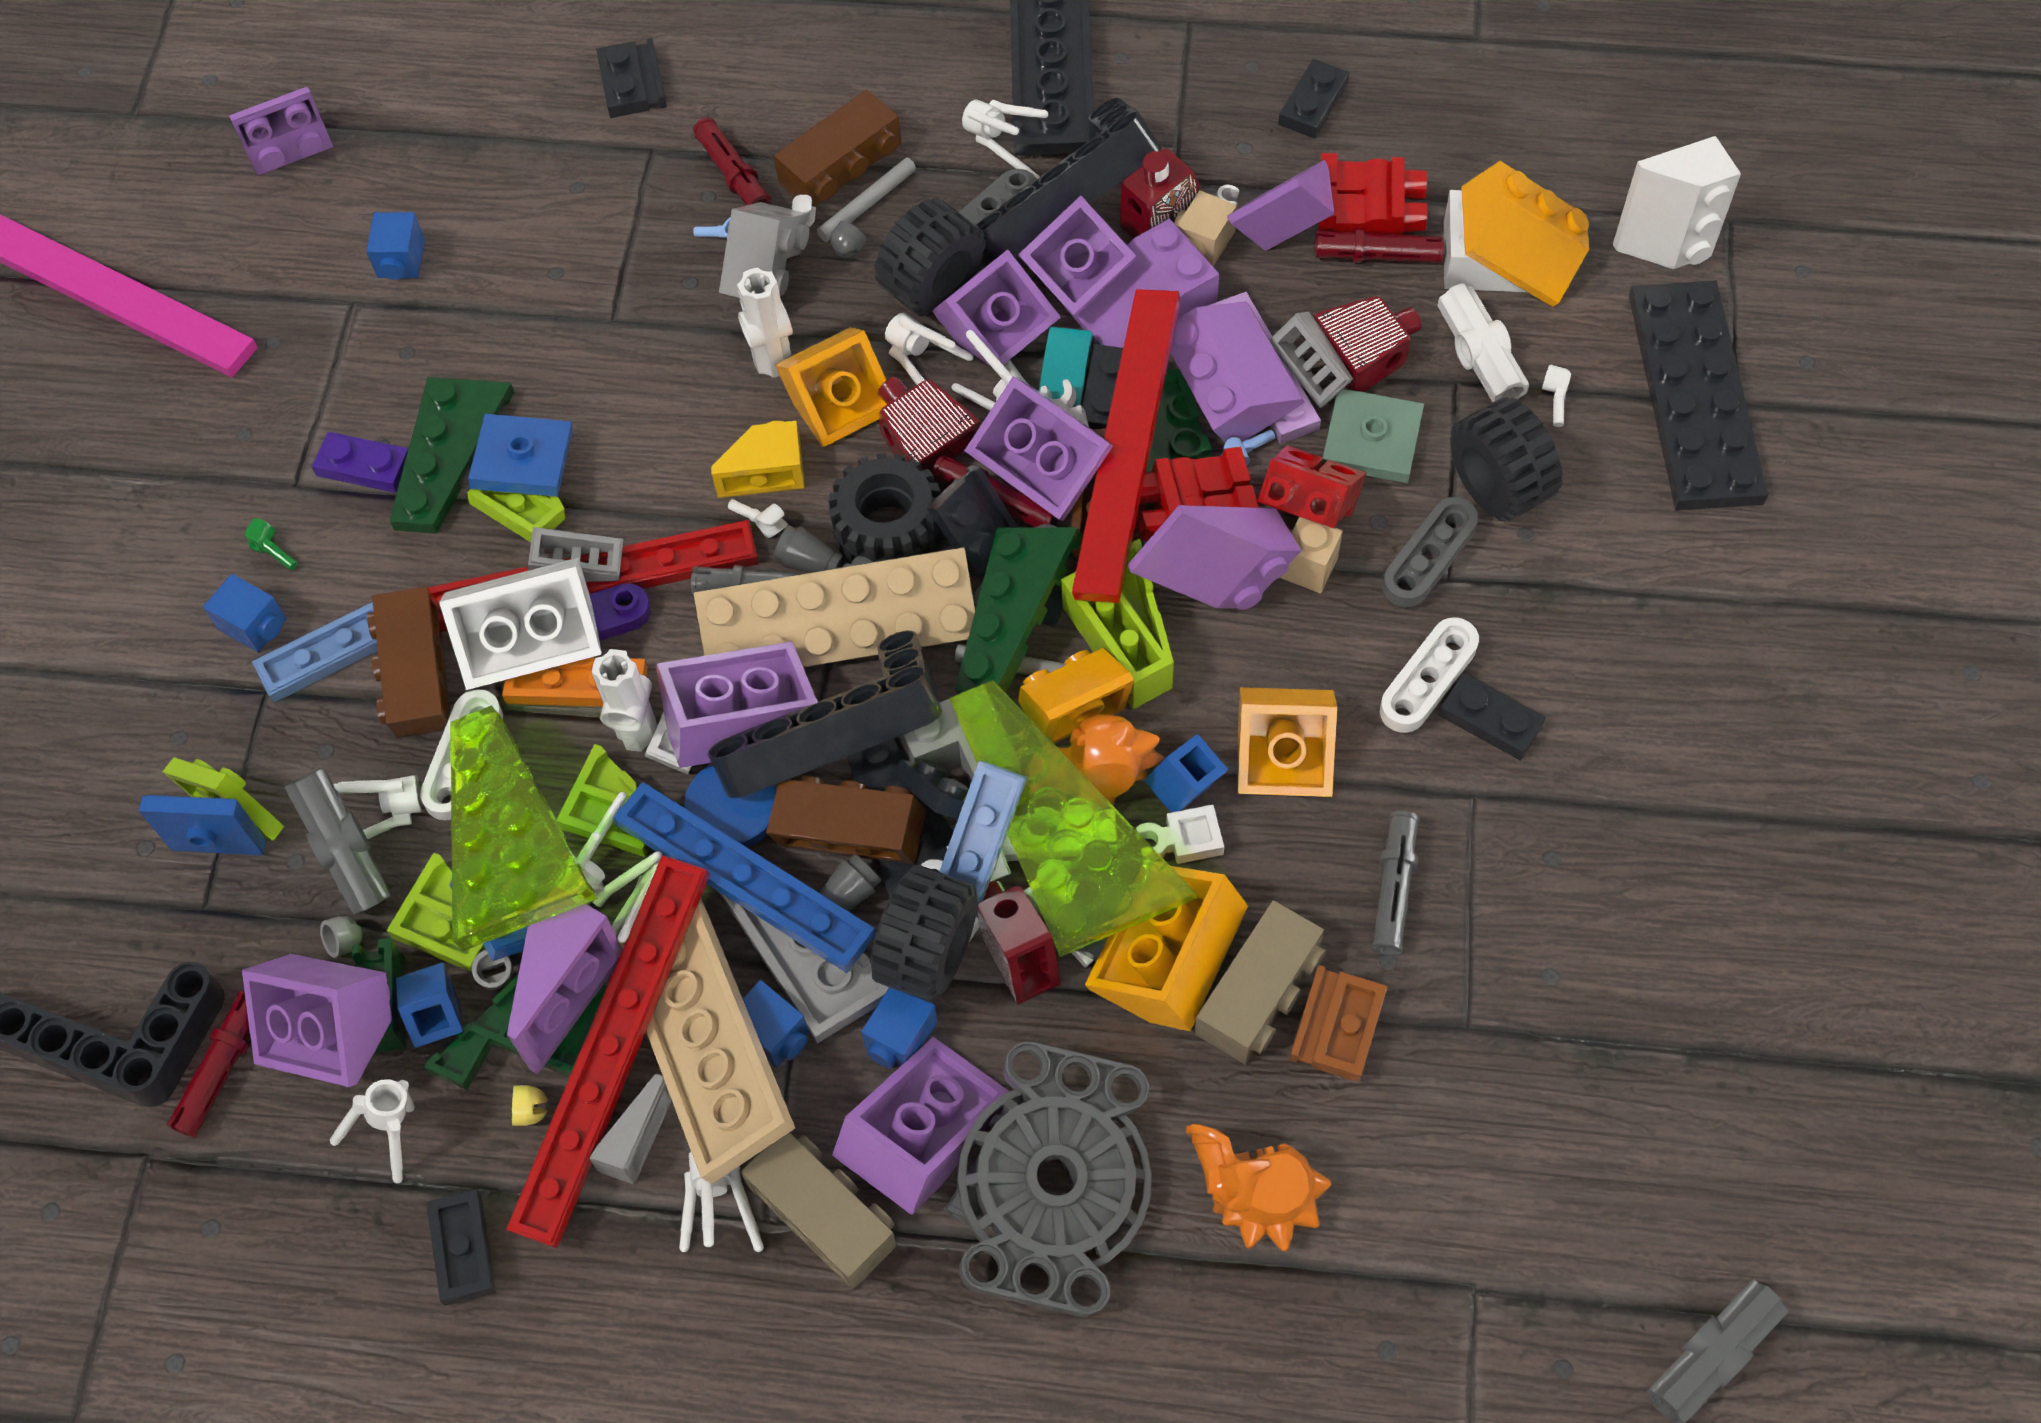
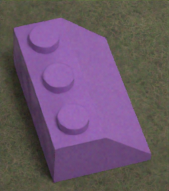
(1233, 369)
(729, 694)
(316, 1016)

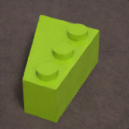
(1127, 631)

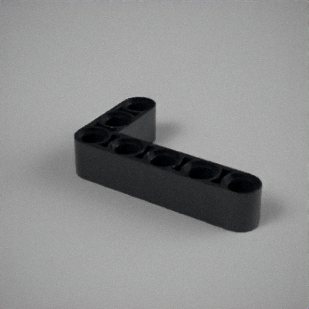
(1087, 172)
(835, 726)
(129, 1059)

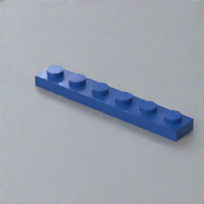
(746, 877)

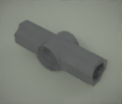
(338, 840)
(1717, 1352)

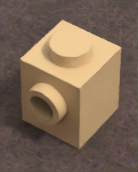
(1207, 224)
(1318, 554)

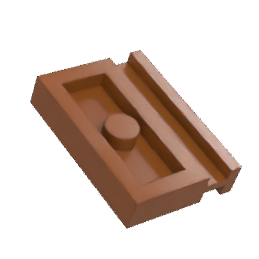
(1338, 1023)

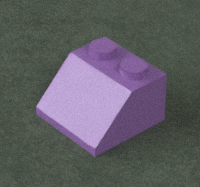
(1078, 256)
(999, 308)

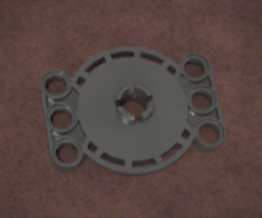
(1091, 1150)

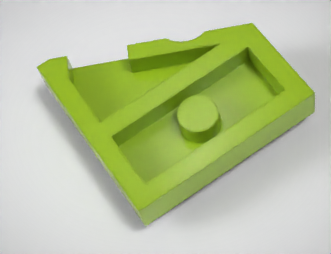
(518, 510)
(204, 781)
(591, 798)
(427, 917)

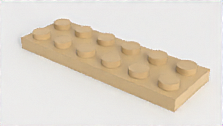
(844, 609)
(714, 1058)

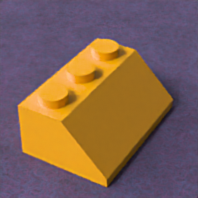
(1523, 232)
(1172, 959)

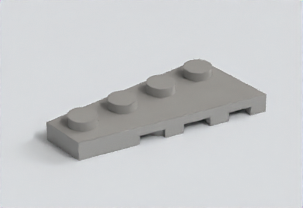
(812, 984)

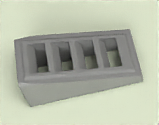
(1283, 343)
(558, 542)
(630, 1139)

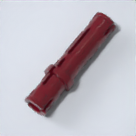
(740, 177)
(1384, 247)
(1018, 504)
(212, 1073)

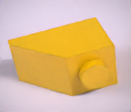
(761, 461)

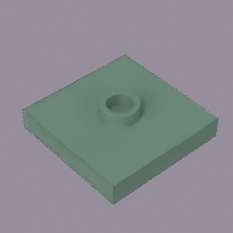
(1374, 434)

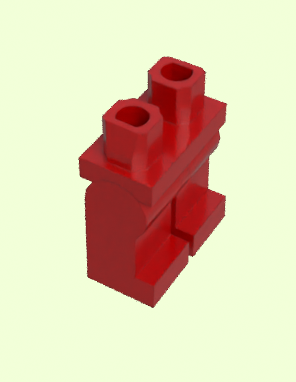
(1374, 196)
(1194, 482)
(1307, 490)

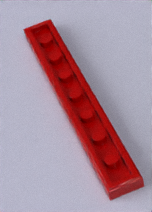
(1131, 432)
(654, 561)
(608, 1052)

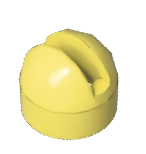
(523, 1105)

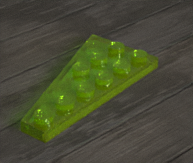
(504, 838)
(1072, 844)

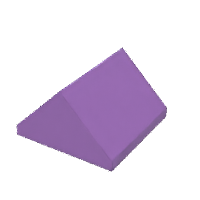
(1287, 208)

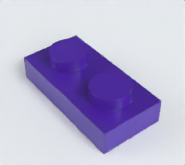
(360, 462)

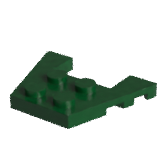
(467, 1053)

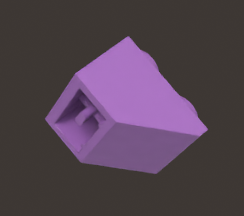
(281, 131)

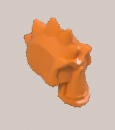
(1112, 753)
(1259, 1192)

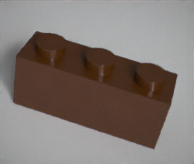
(838, 148)
(409, 662)
(847, 819)

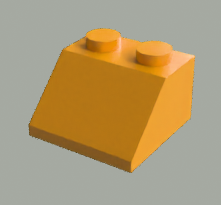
(835, 385)
(1075, 692)
(1286, 741)

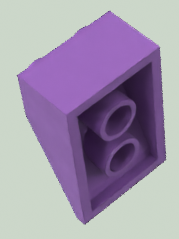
(1163, 263)
(1038, 448)
(1218, 554)
(558, 977)
(916, 1124)

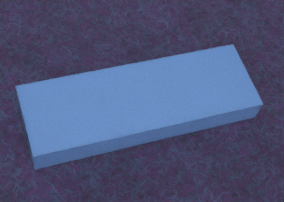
(316, 654)
(983, 825)

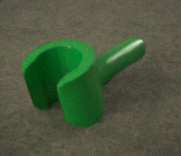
(259, 540)

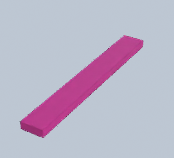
(123, 299)

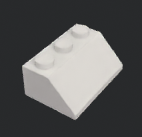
(1678, 204)
(521, 623)

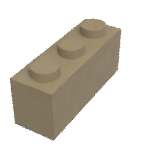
(1261, 983)
(821, 1207)

